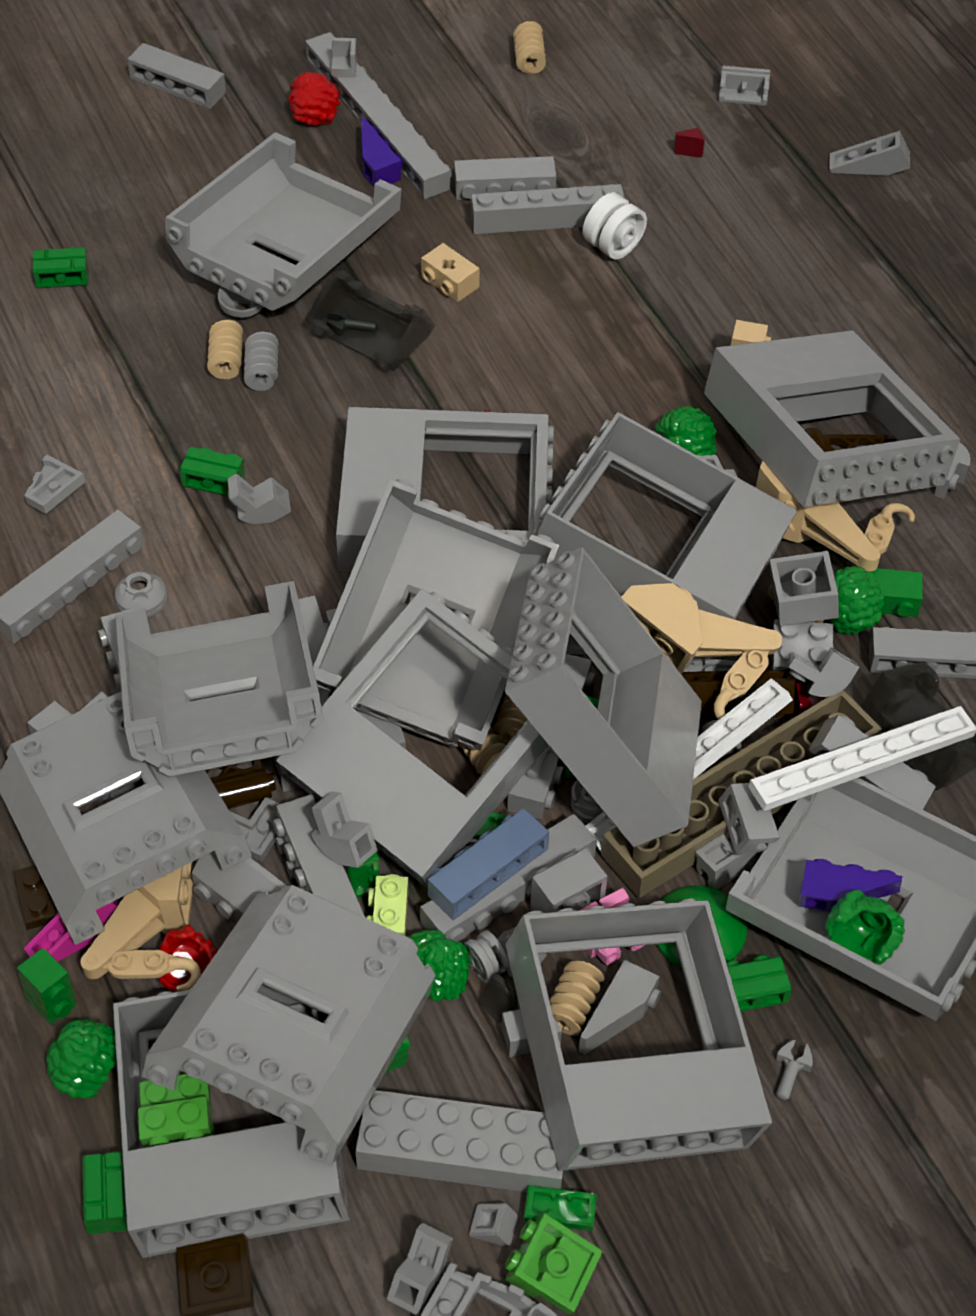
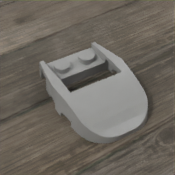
(458, 1290)

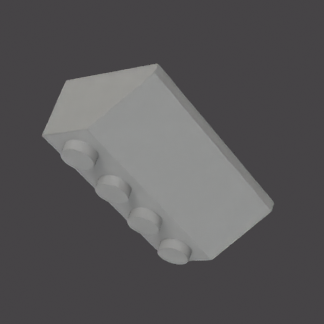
(234, 887)

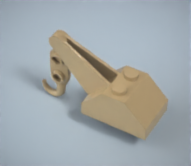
(833, 526)
(687, 633)
(138, 918)

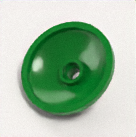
(730, 928)

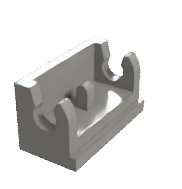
(744, 85)
(746, 821)
(722, 863)

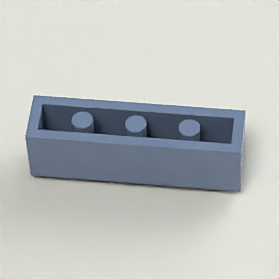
(487, 863)

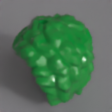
(688, 429)
(857, 599)
(865, 926)
(447, 960)
(82, 1058)

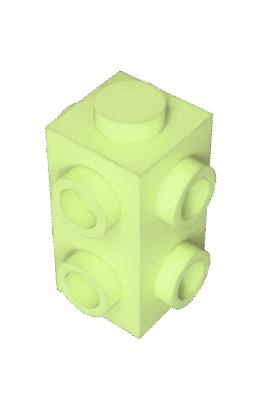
(390, 902)

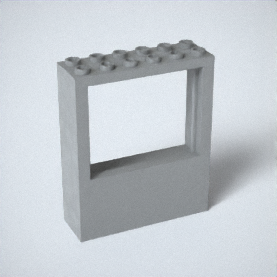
(791, 380)
(392, 445)
(724, 551)
(643, 738)
(409, 807)
(650, 1103)
(218, 1183)

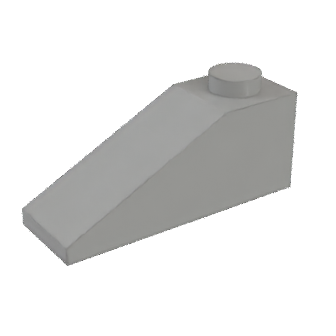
(874, 157)
(621, 1006)

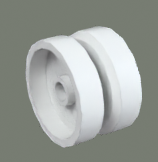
(614, 225)

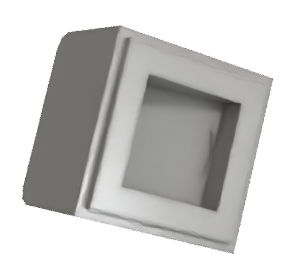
(494, 1223)

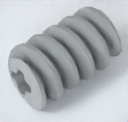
(261, 361)

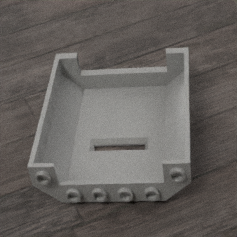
(282, 208)
(174, 667)
(434, 681)
(877, 832)
(122, 843)
(278, 1056)

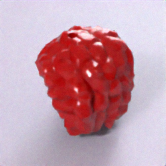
(313, 99)
(186, 944)

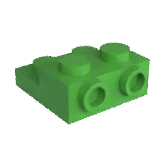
(176, 1114)
(552, 1263)

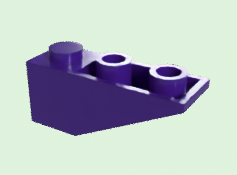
(378, 158)
(827, 883)

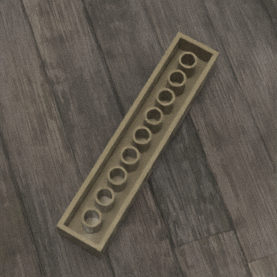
(663, 858)

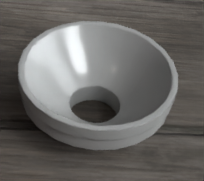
(229, 300)
(150, 598)

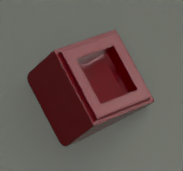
(689, 143)
(803, 699)

